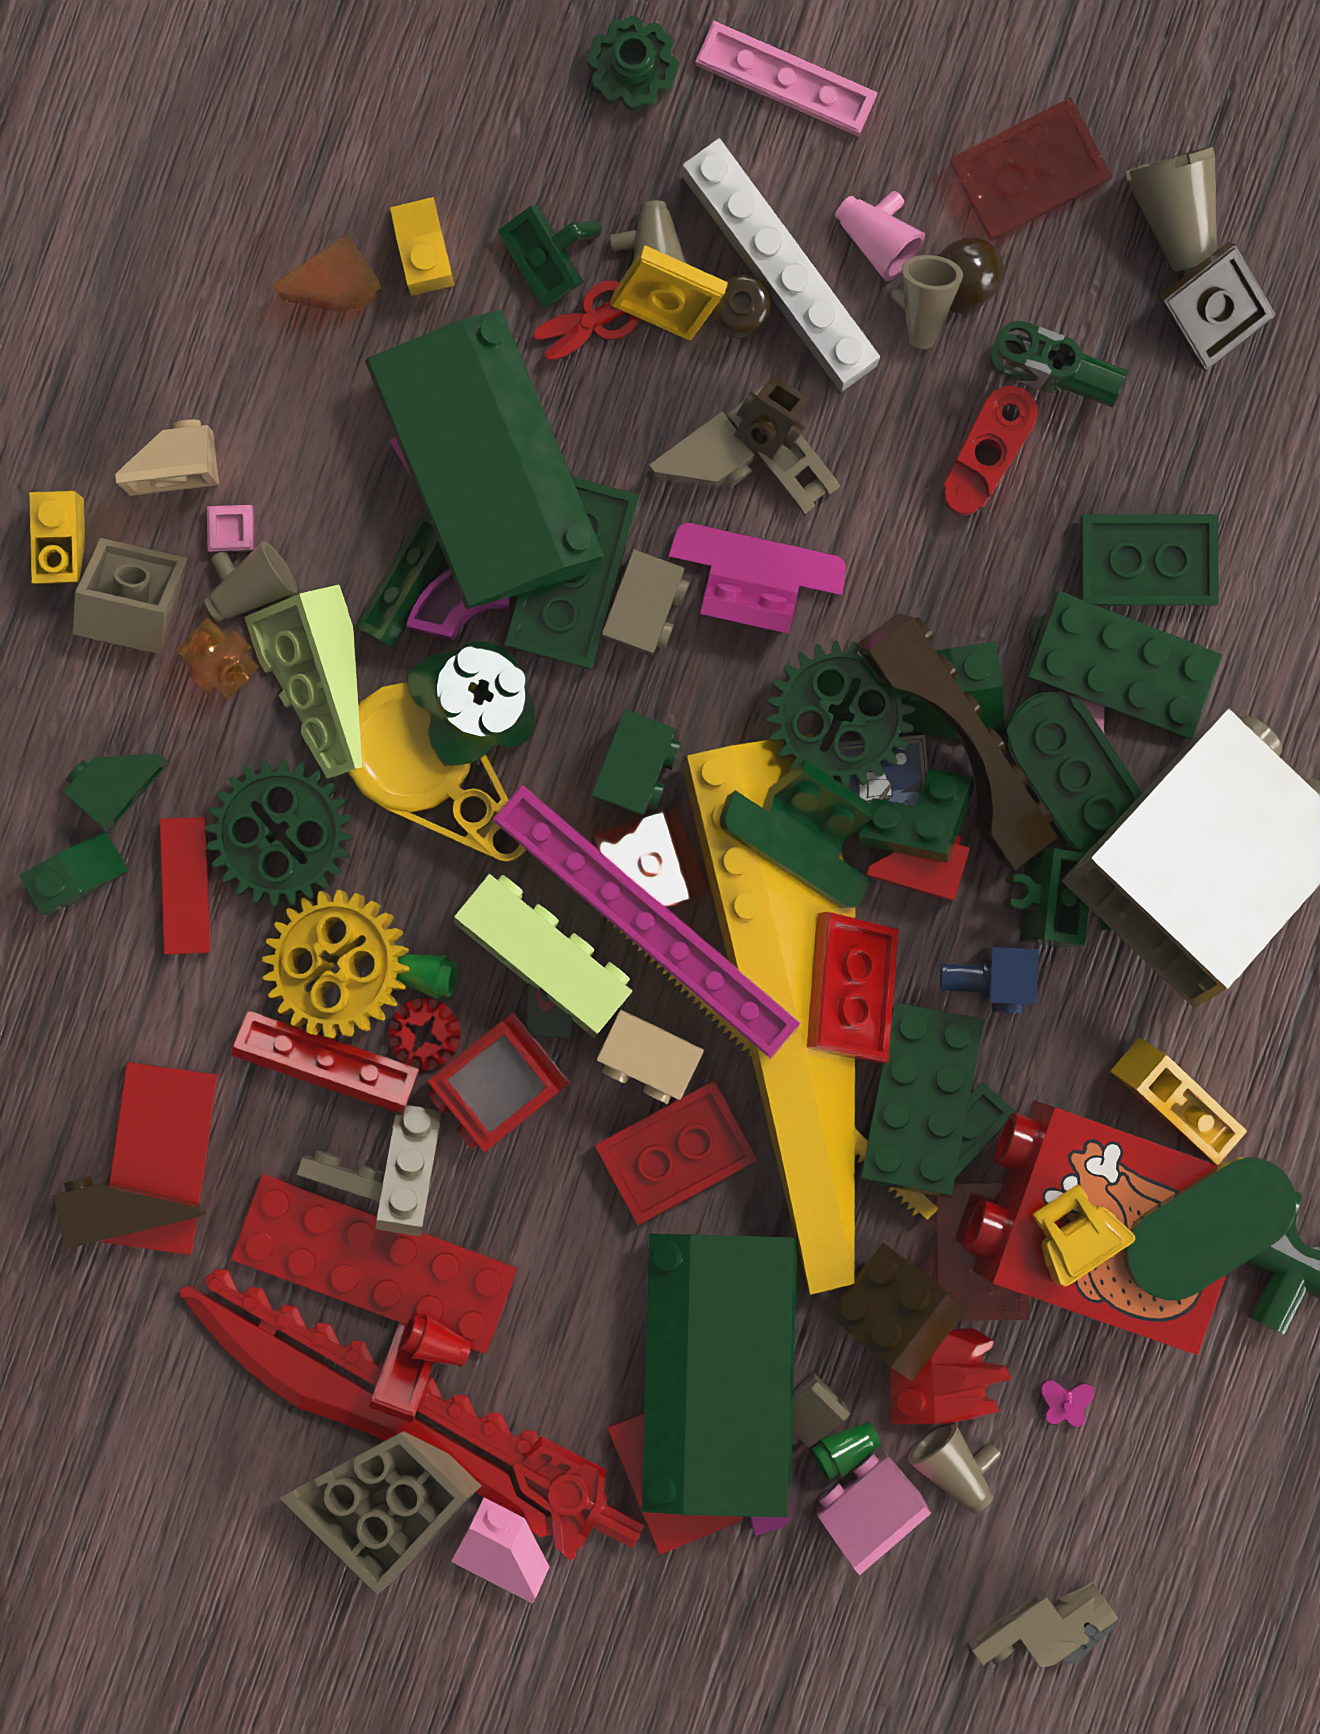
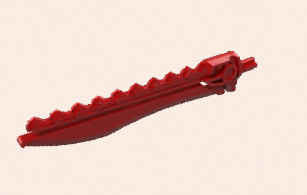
(544, 1469)

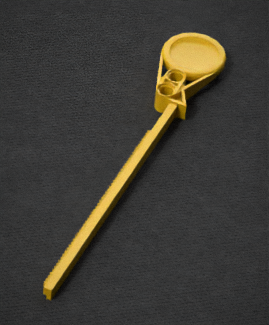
(408, 777)

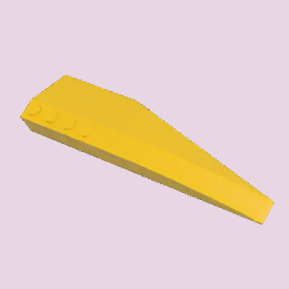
(771, 938)

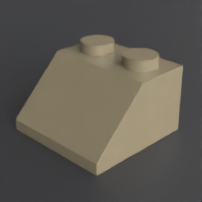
(129, 596)

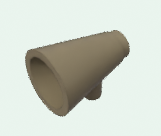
(653, 230)
(926, 296)
(253, 583)
(951, 1466)

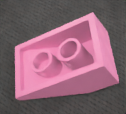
(871, 1510)

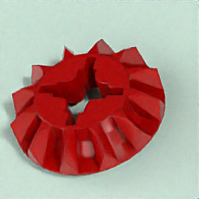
(445, 1028)

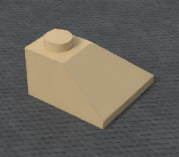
(172, 461)

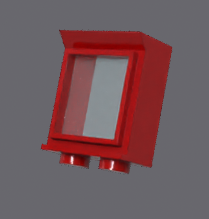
(497, 1083)

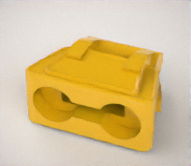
(1083, 1241)

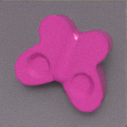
(1066, 1403)

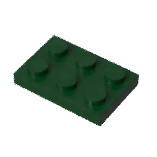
(1149, 559)

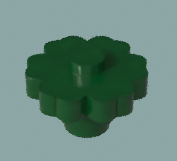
(633, 63)

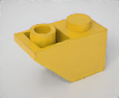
(56, 536)

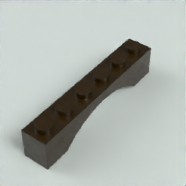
(1006, 813)

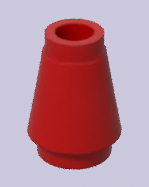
(434, 1342)

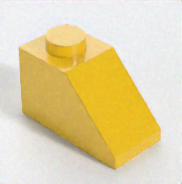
(422, 246)

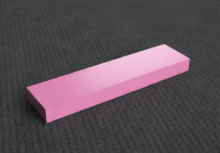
(786, 78)

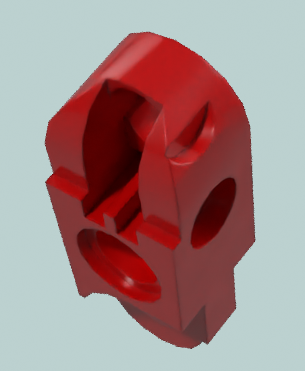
(970, 481)

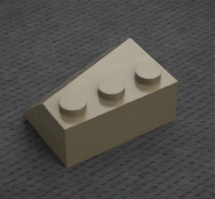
(384, 1505)

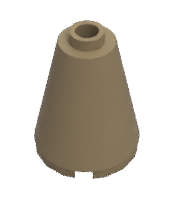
(1179, 205)

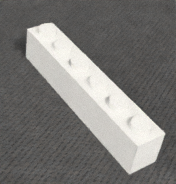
(780, 265)

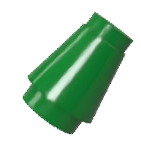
(429, 974)
(845, 1450)

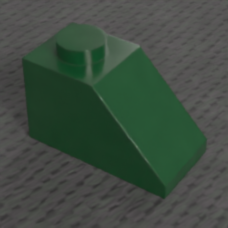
(112, 784)
(73, 874)

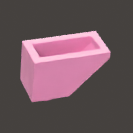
(502, 1551)

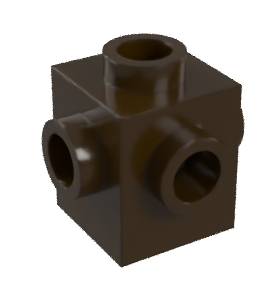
(772, 418)

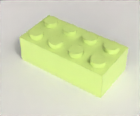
(541, 954)

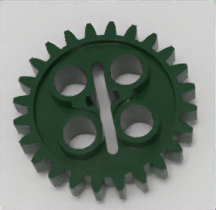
(803, 697)
(249, 860)

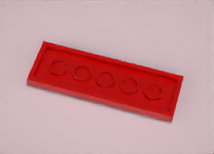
(385, 1272)

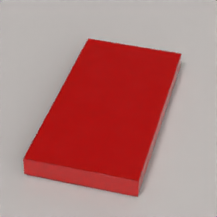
(164, 1145)

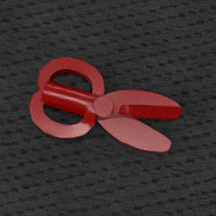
(579, 326)

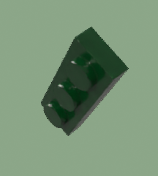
(403, 584)

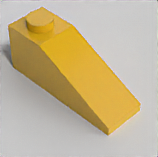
(1178, 1100)

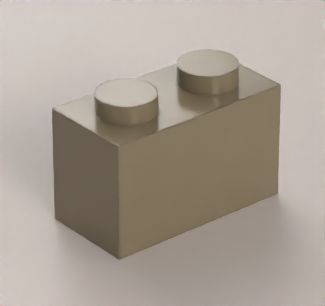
(645, 603)

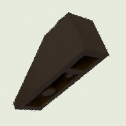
(111, 1210)

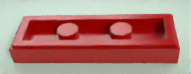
(185, 885)

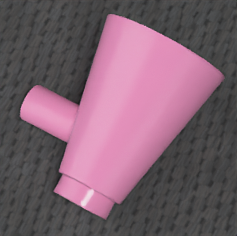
(879, 235)

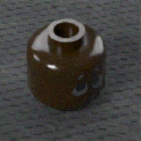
(743, 307)

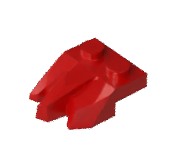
(949, 1383)

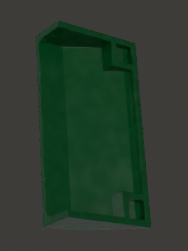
(485, 460)
(719, 1375)

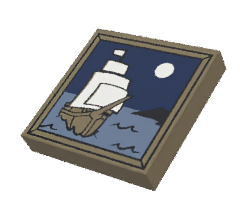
(900, 781)

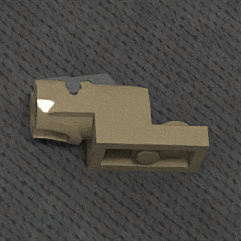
(1049, 1631)

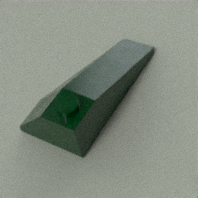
(977, 673)

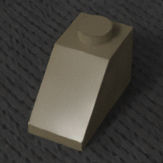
(706, 457)
(816, 1410)

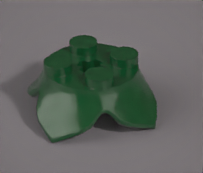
(459, 727)

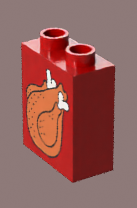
(1116, 1170)

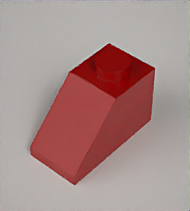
(923, 874)

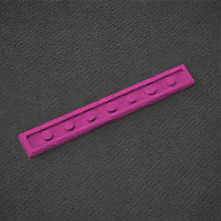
(647, 921)

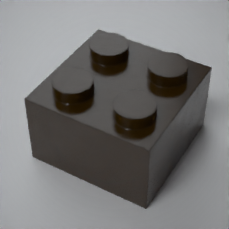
(897, 1311)

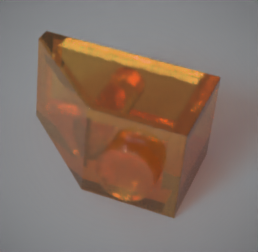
(331, 279)

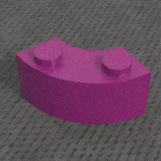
(441, 610)

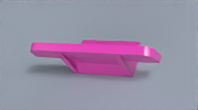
(755, 577)

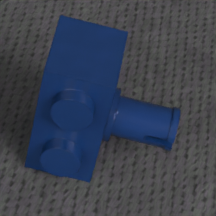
(1004, 978)

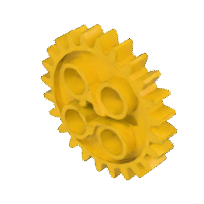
(359, 994)

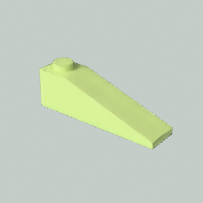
(313, 657)

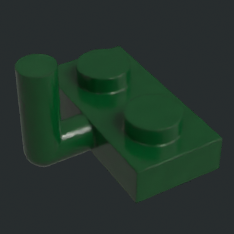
(543, 254)

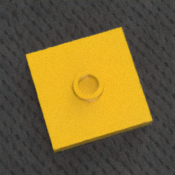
(668, 293)

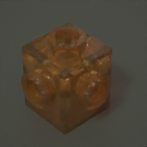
(217, 658)

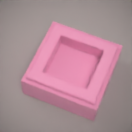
(230, 528)

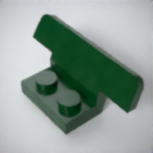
(804, 830)

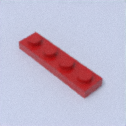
(325, 1062)

